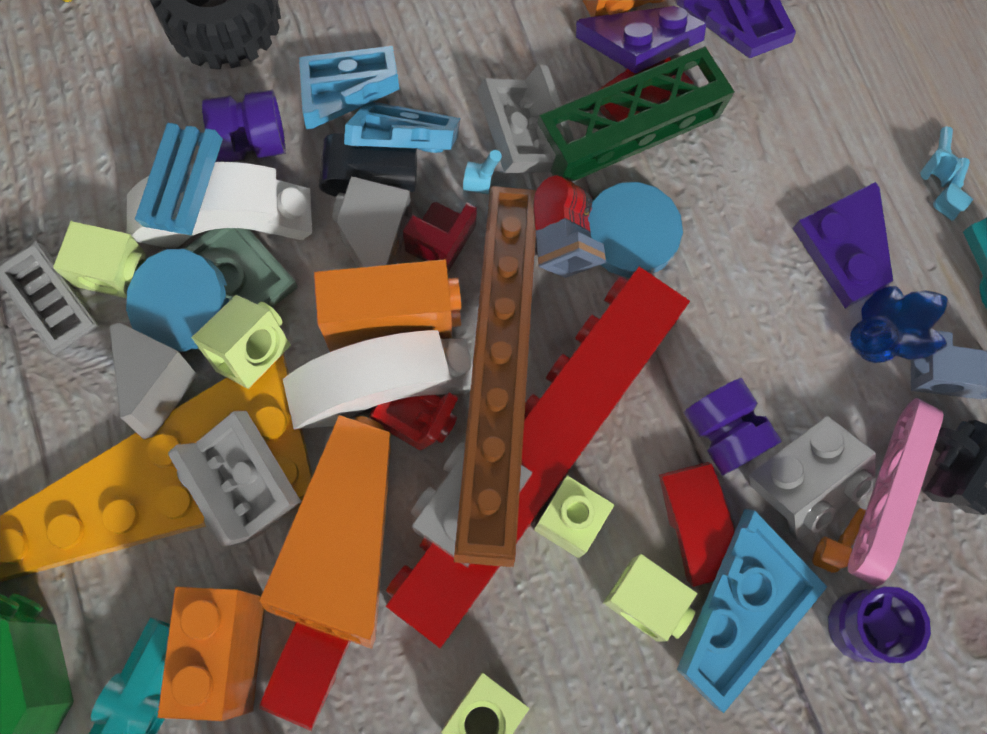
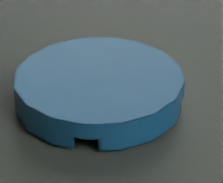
(636, 227)
(175, 297)

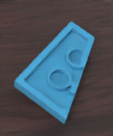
(748, 612)

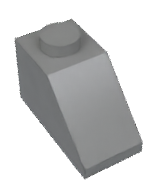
(372, 221)

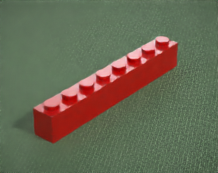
(555, 434)

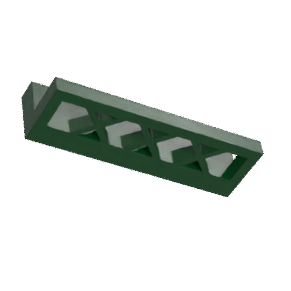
(641, 131)

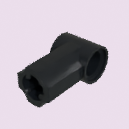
(377, 164)

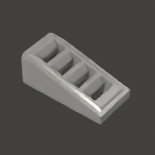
(22, 264)

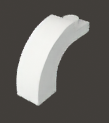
(235, 198)
(375, 374)

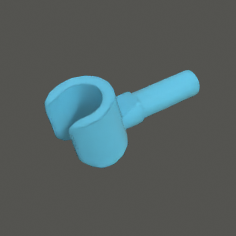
(942, 163)
(478, 176)
(952, 198)

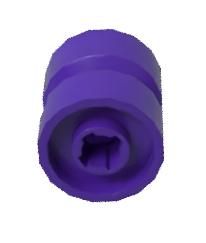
(246, 125)
(732, 426)
(879, 625)

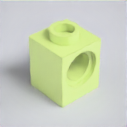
(98, 259)
(242, 340)
(574, 517)
(652, 600)
(487, 694)

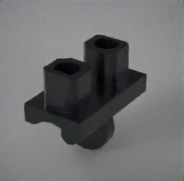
(961, 468)

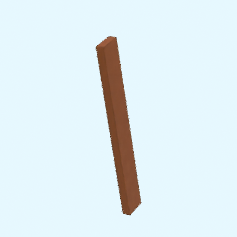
(498, 384)

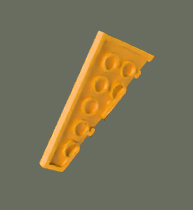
(134, 487)

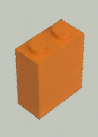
(386, 301)
(211, 654)

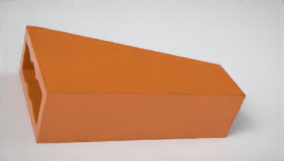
(335, 545)

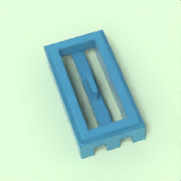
(170, 177)

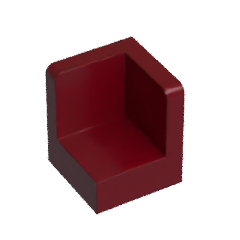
(440, 233)

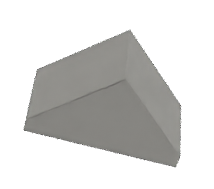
(148, 379)

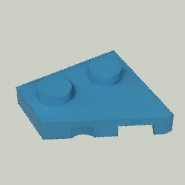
(344, 82)
(401, 128)

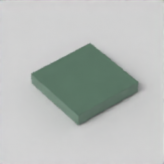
(246, 265)

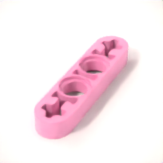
(895, 493)

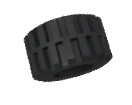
(219, 32)

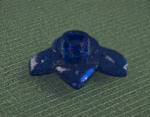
(899, 325)

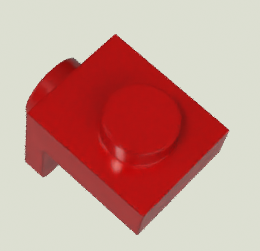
(418, 418)

